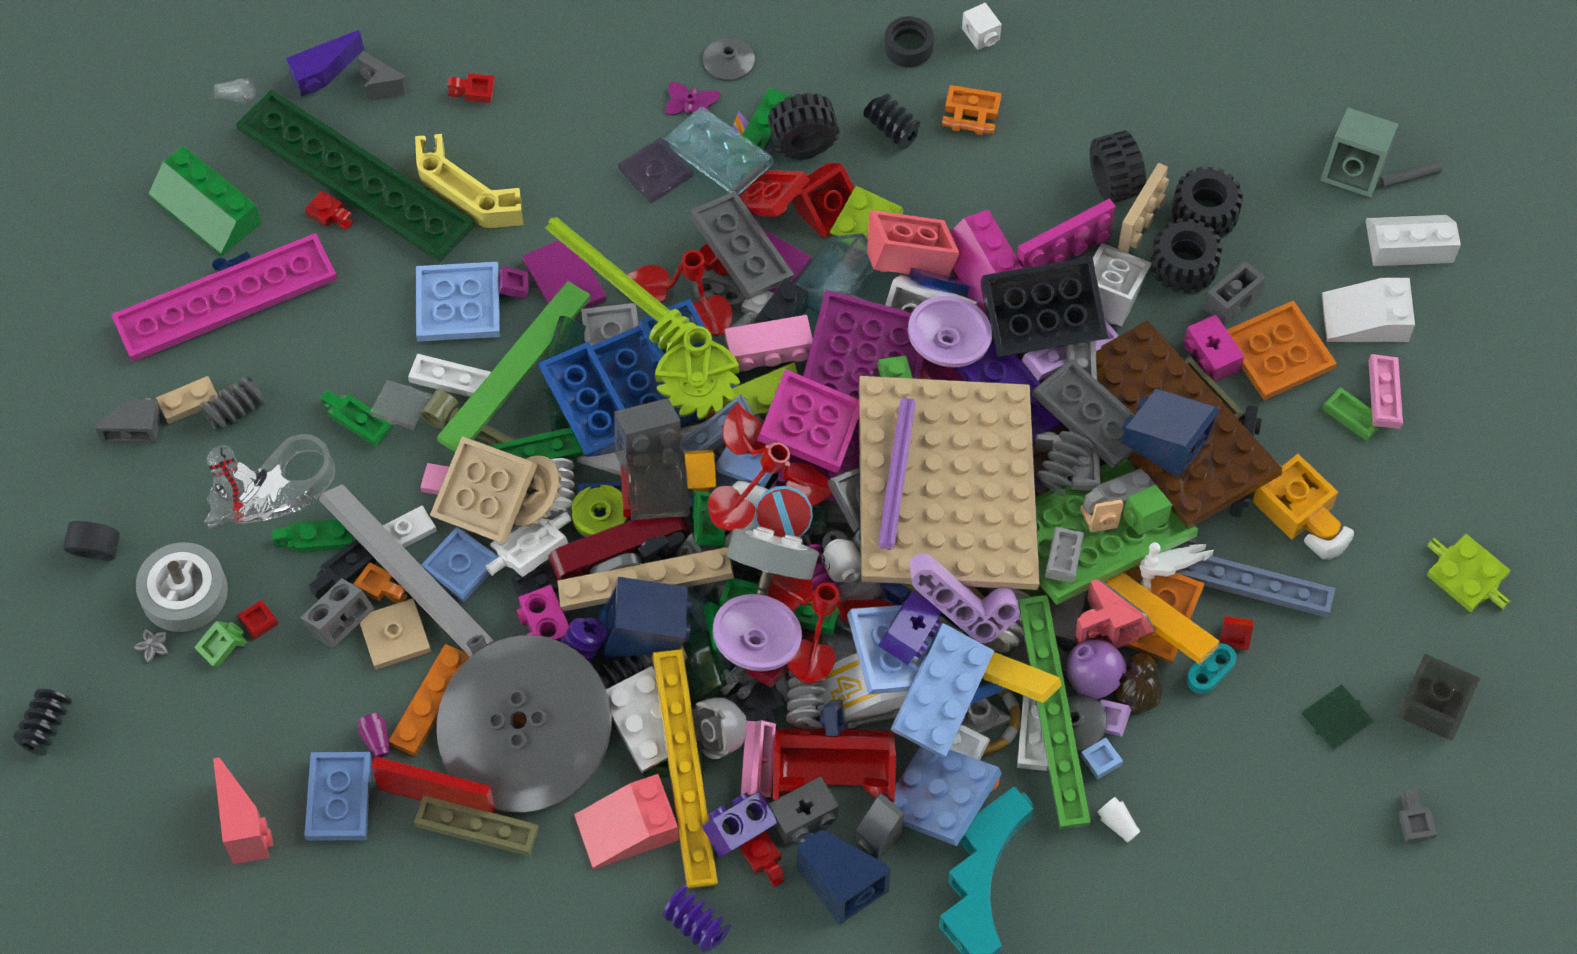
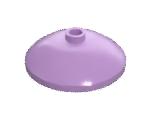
(951, 321)
(758, 621)

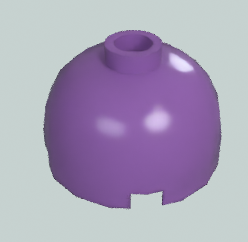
(1095, 668)

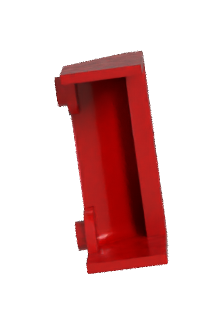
(847, 759)

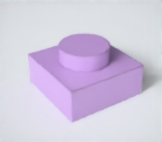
(1117, 717)

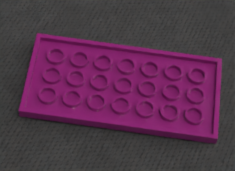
(848, 345)

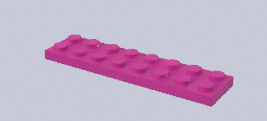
(224, 297)

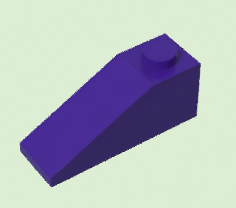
(321, 64)

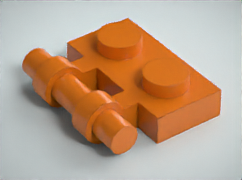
(971, 103)

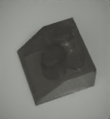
(657, 485)

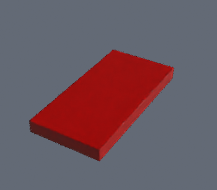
(416, 782)

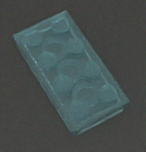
(719, 151)

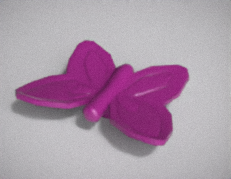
(689, 101)

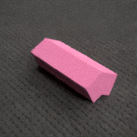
(758, 758)

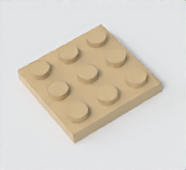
(483, 490)

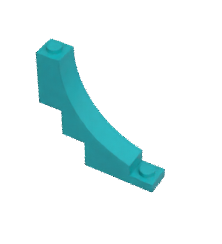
(970, 921)

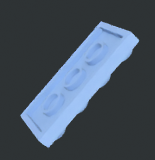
(942, 690)

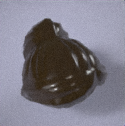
(1140, 685)

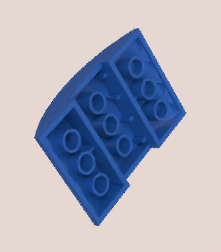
(609, 378)

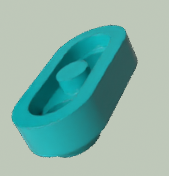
(1212, 671)

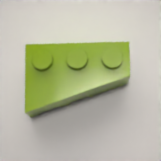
(761, 390)

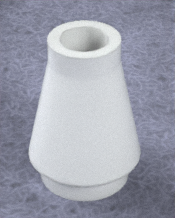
(1117, 817)

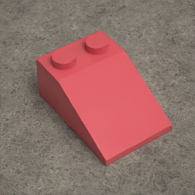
(627, 822)
(242, 828)

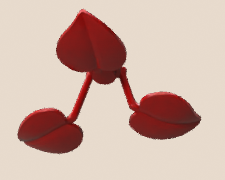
(715, 310)
(740, 435)
(814, 660)

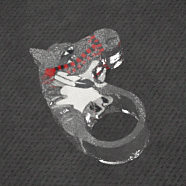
(264, 494)

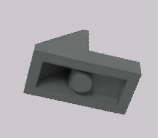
(381, 78)

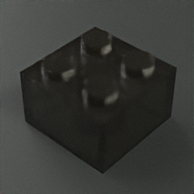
(1438, 697)

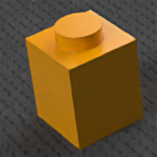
(700, 470)

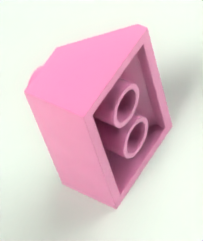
(770, 342)

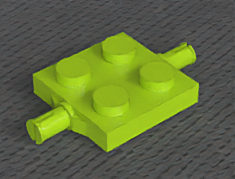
(1468, 573)

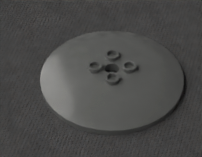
(563, 730)

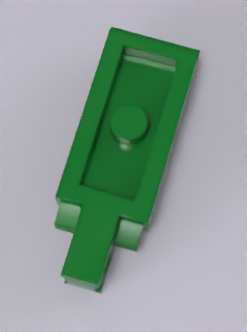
(356, 417)
(313, 536)

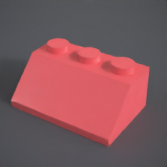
(910, 242)

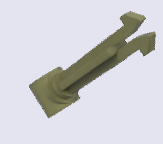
(444, 407)

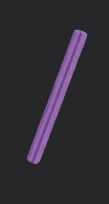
(896, 474)

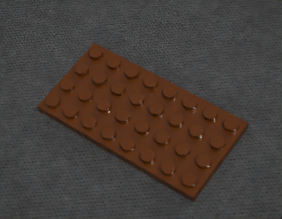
(1230, 460)

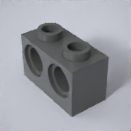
(337, 613)

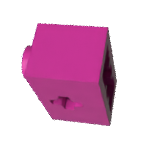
(1213, 348)

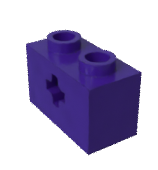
(910, 628)

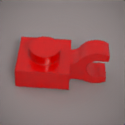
(476, 87)
(327, 210)
(763, 855)

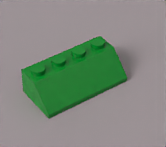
(204, 201)

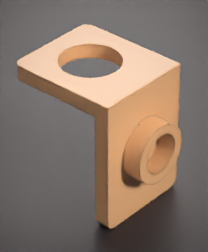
(1104, 517)

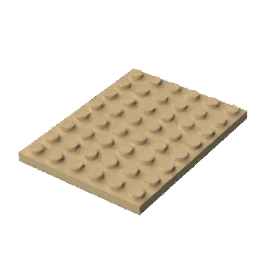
(964, 481)

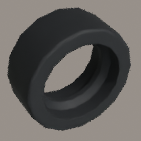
(914, 26)

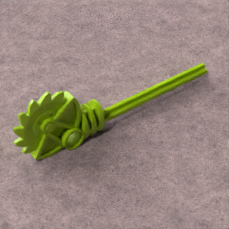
(692, 375)

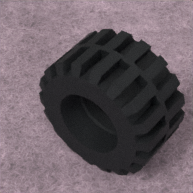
(803, 125)
(1117, 166)
(1211, 186)
(1190, 238)

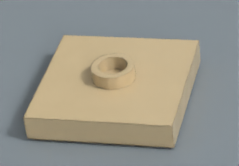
(394, 634)

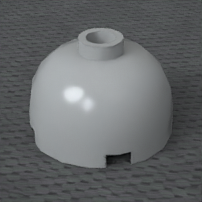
(719, 727)

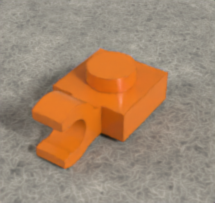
(378, 582)

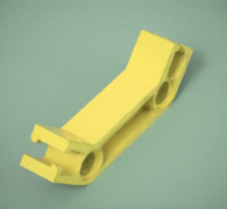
(464, 191)

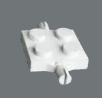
(529, 546)

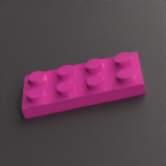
(1070, 237)

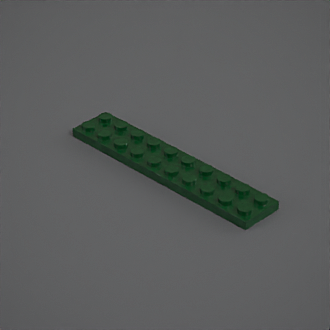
(355, 175)

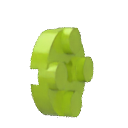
(597, 498)

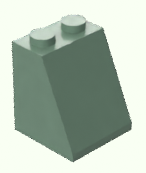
(1359, 152)

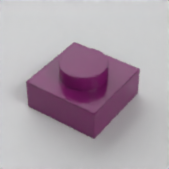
(513, 282)

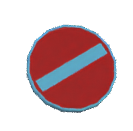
(784, 511)

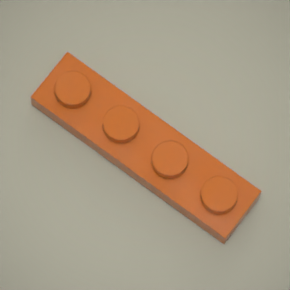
(424, 707)

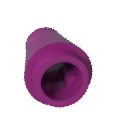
(374, 734)

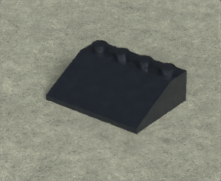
(1044, 307)

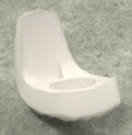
(1332, 548)

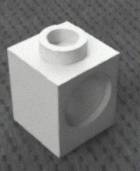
(981, 26)

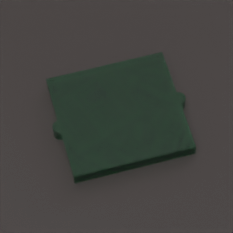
(1337, 717)

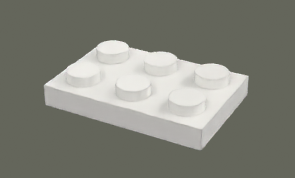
(639, 719)

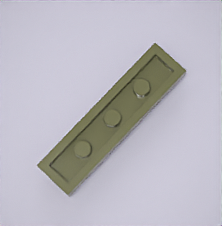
(476, 825)

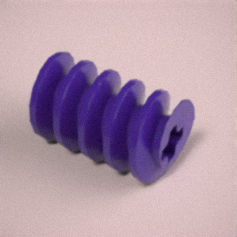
(585, 636)
(694, 921)

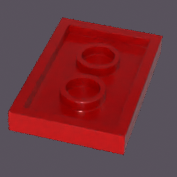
(773, 192)

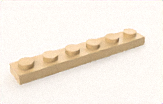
(680, 571)

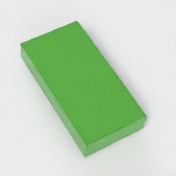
(1351, 413)

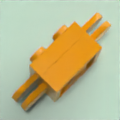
(1309, 497)

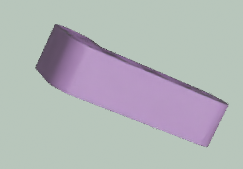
(957, 595)

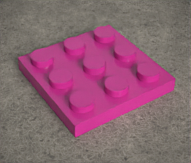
(811, 420)

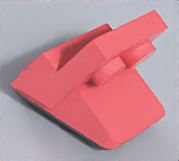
(1111, 617)

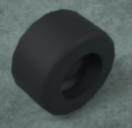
(91, 540)

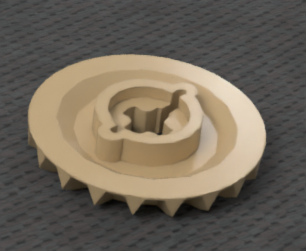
(546, 482)

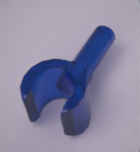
(222, 262)

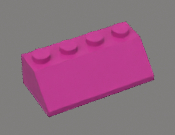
(981, 252)

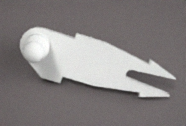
(1168, 562)

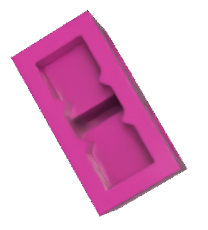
(549, 620)

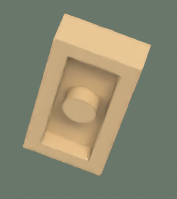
(186, 399)

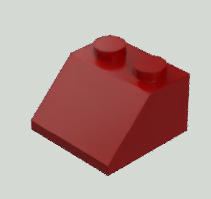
(824, 197)

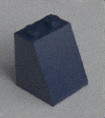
(1169, 429)
(645, 618)
(841, 874)

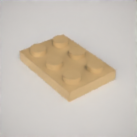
(1142, 211)

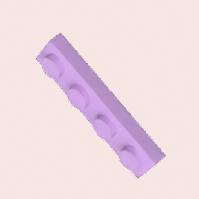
(1048, 361)

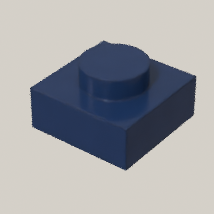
(833, 717)

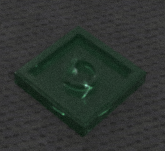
(702, 667)

